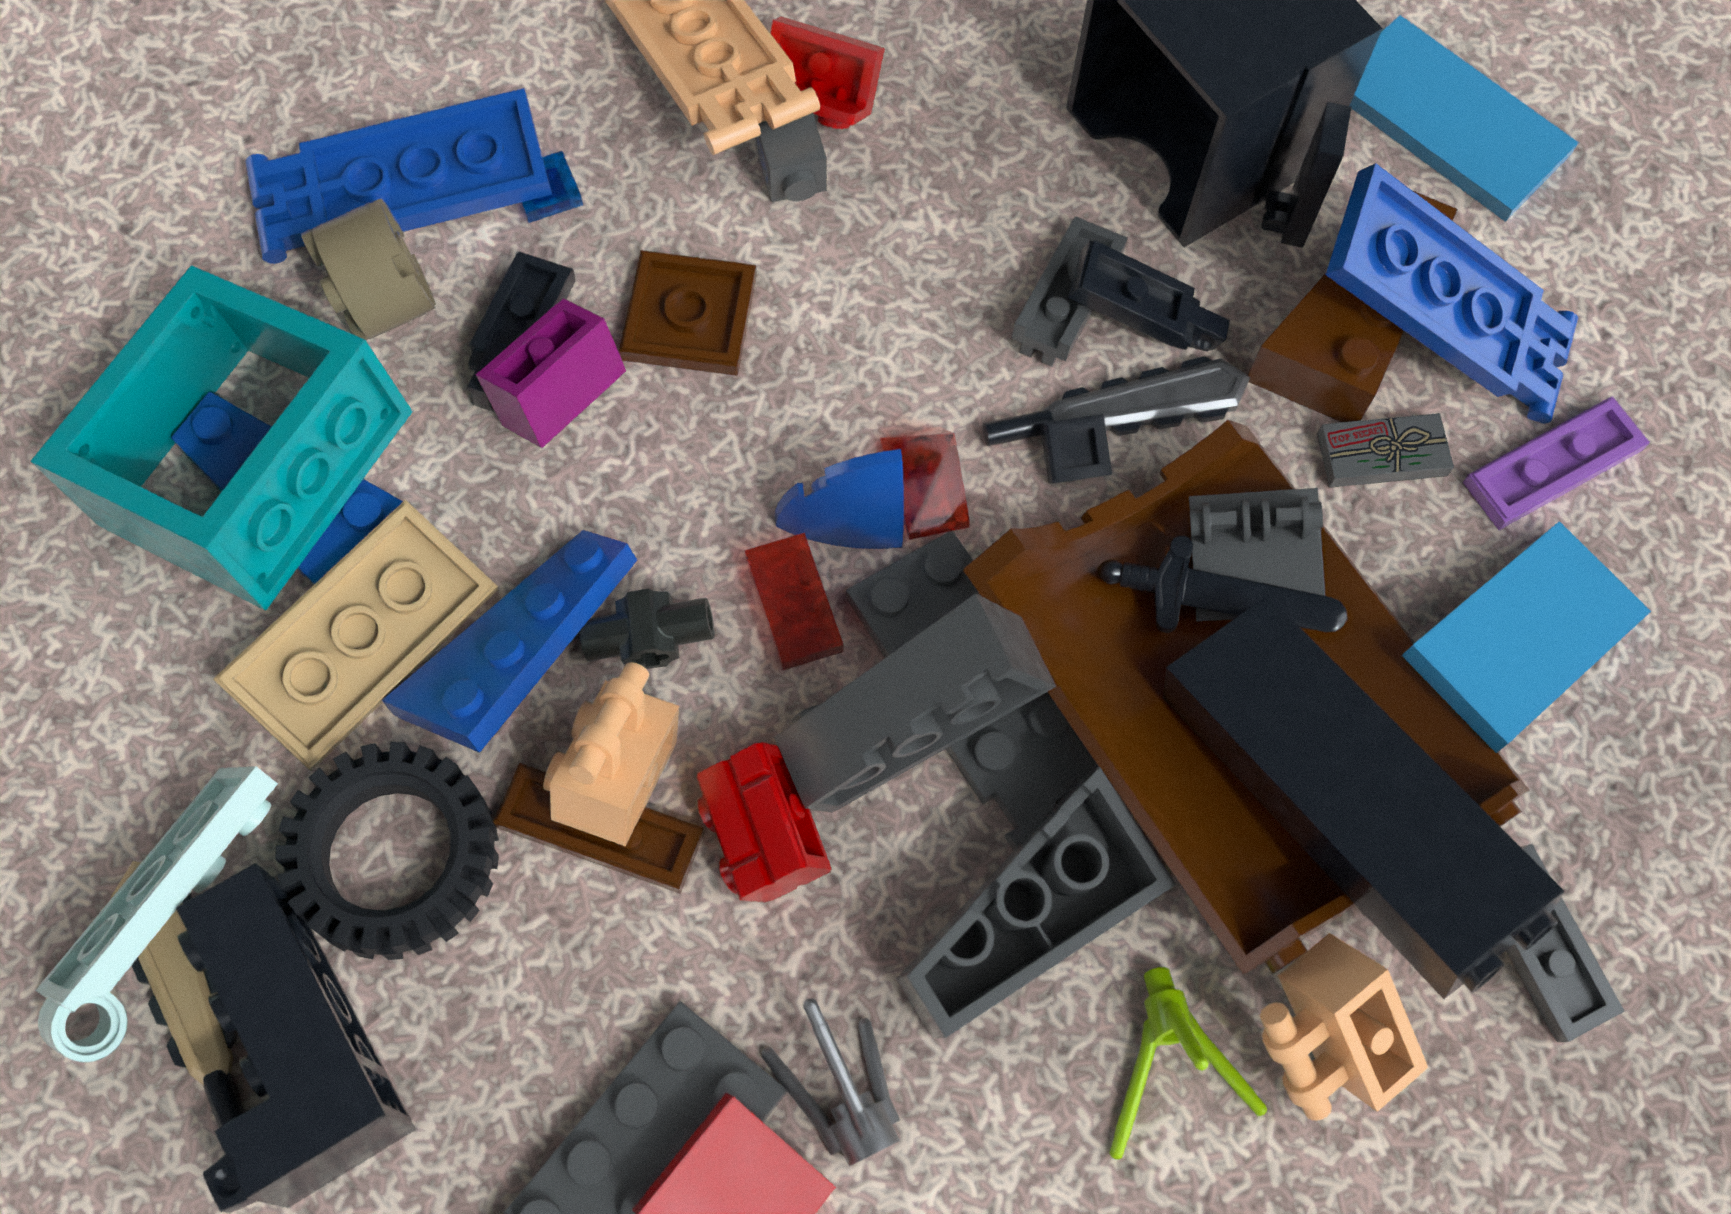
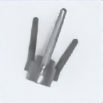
(860, 1123)

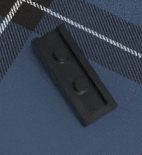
(1296, 212)

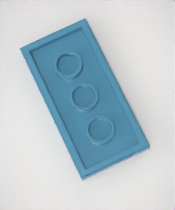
(1458, 119)
(1526, 636)

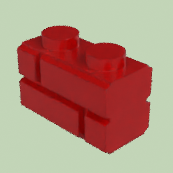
(760, 825)

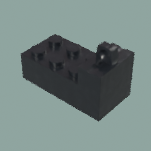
(303, 1046)

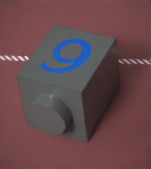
(792, 159)

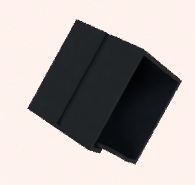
(1217, 91)

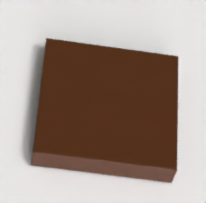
(688, 313)

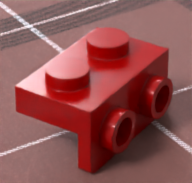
(836, 67)

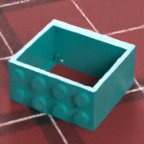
(289, 482)

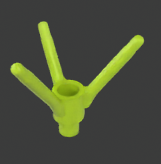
(1170, 1024)

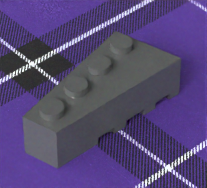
(914, 704)
(1046, 901)

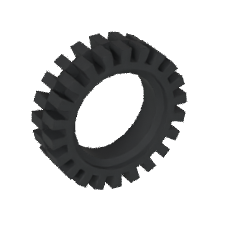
(328, 805)

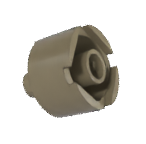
(369, 270)

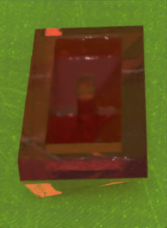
(931, 482)

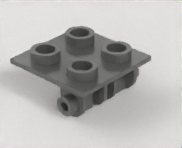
(1259, 539)

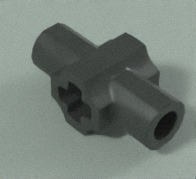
(647, 629)

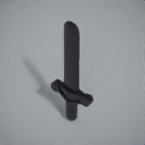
(1178, 585)

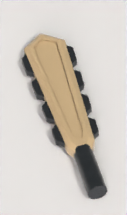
(184, 1007)

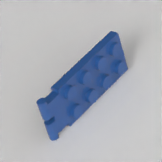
(420, 165)
(1451, 292)

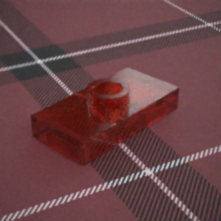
(793, 601)

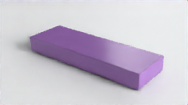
(1555, 462)

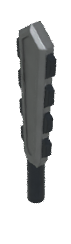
(1160, 397)

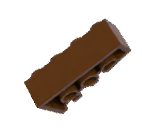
(1330, 350)

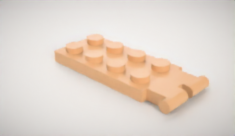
(717, 65)

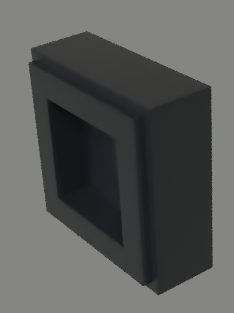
(1076, 449)

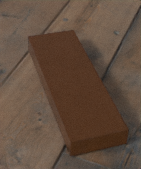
(656, 852)

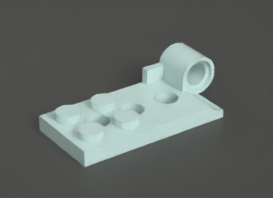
(180, 862)

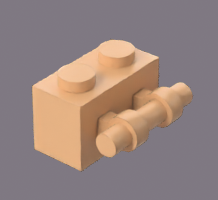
(613, 758)
(1351, 1025)

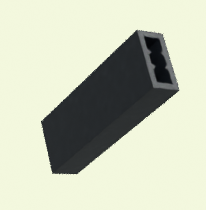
(1362, 799)

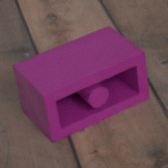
(552, 372)

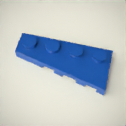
(223, 436)
(503, 654)

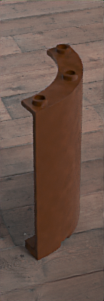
(1110, 677)

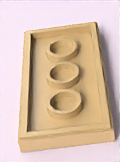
(356, 635)

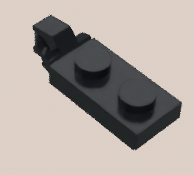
(522, 298)
(1144, 299)

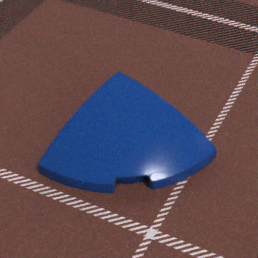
(851, 505)

